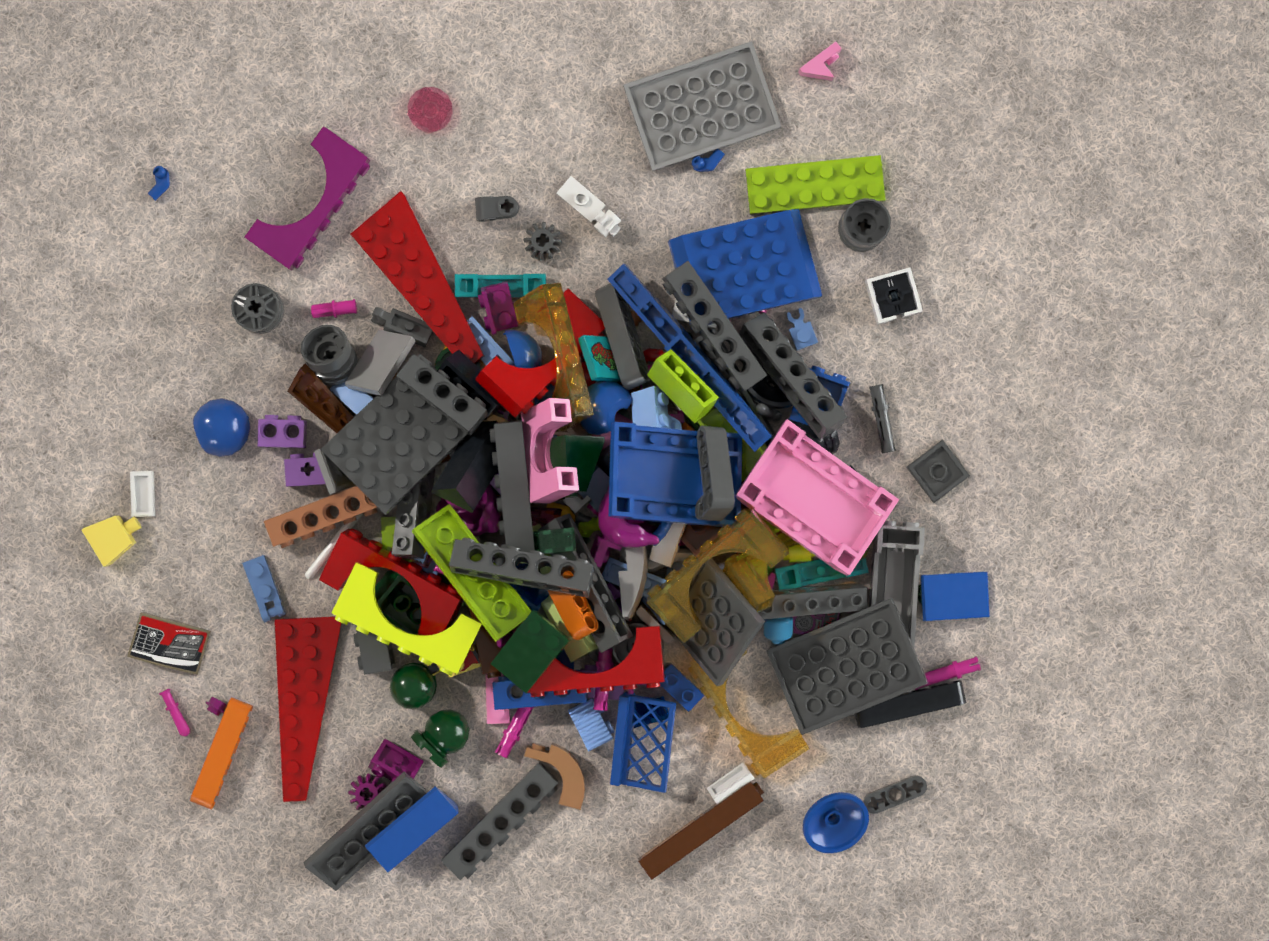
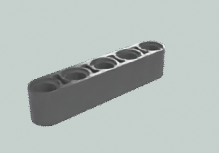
(622, 337)

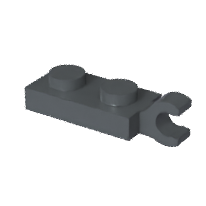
(403, 324)

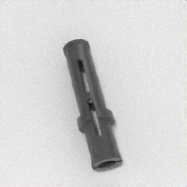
(881, 413)

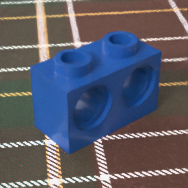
(681, 688)

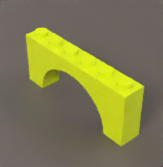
(359, 606)

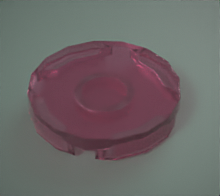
(430, 109)

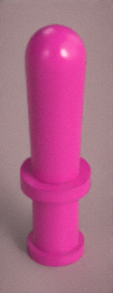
(177, 717)

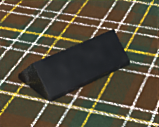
(469, 470)

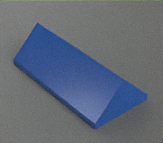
(412, 828)

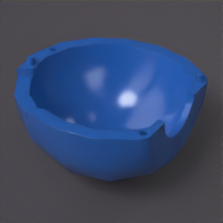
(524, 349)
(606, 400)
(221, 427)

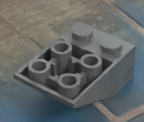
(374, 654)

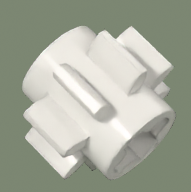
(607, 223)

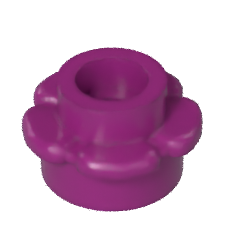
(216, 706)

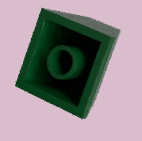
(579, 453)

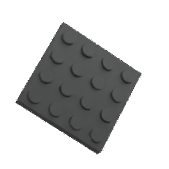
(726, 620)

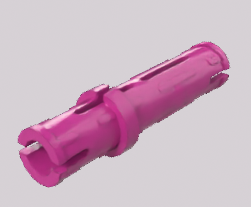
(604, 663)
(952, 671)
(513, 731)

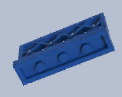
(625, 734)

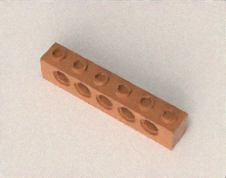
(278, 526)

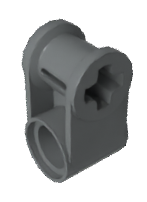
(491, 208)

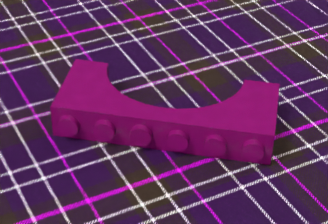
(290, 241)

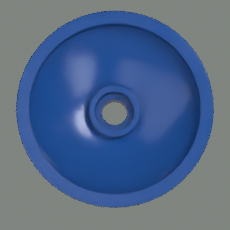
(839, 830)

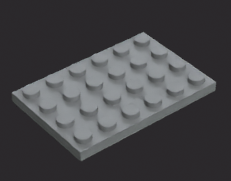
(702, 106)

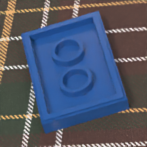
(955, 596)

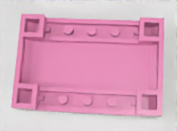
(816, 499)

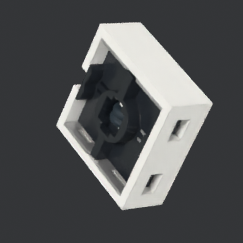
(893, 295)

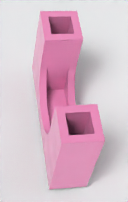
(539, 425)

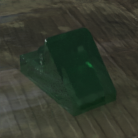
(554, 540)

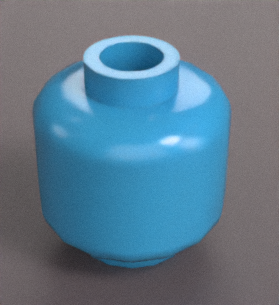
(778, 629)

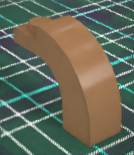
(569, 768)

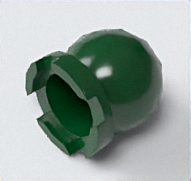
(413, 686)
(443, 735)

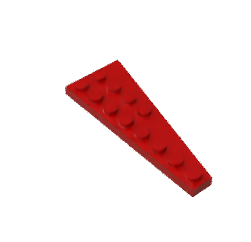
(405, 257)
(304, 673)

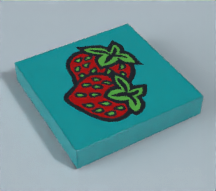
(599, 358)

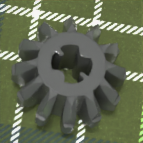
(537, 236)

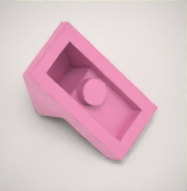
(816, 67)

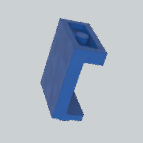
(835, 384)

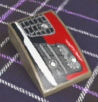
(168, 643)

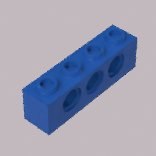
(506, 700)

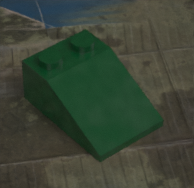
(399, 602)
(530, 651)

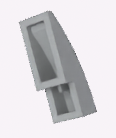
(633, 580)

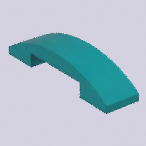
(519, 285)
(812, 572)

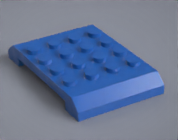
(751, 263)
(659, 474)

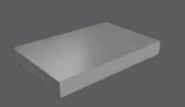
(380, 362)

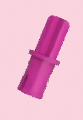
(334, 308)

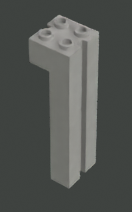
(897, 569)

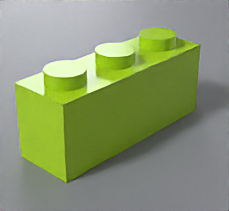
(682, 385)

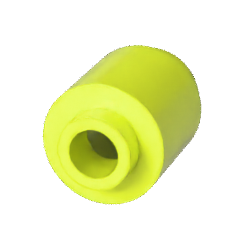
(798, 554)

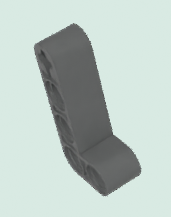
(715, 474)

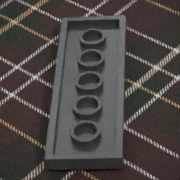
(346, 850)

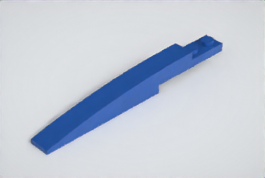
(676, 338)

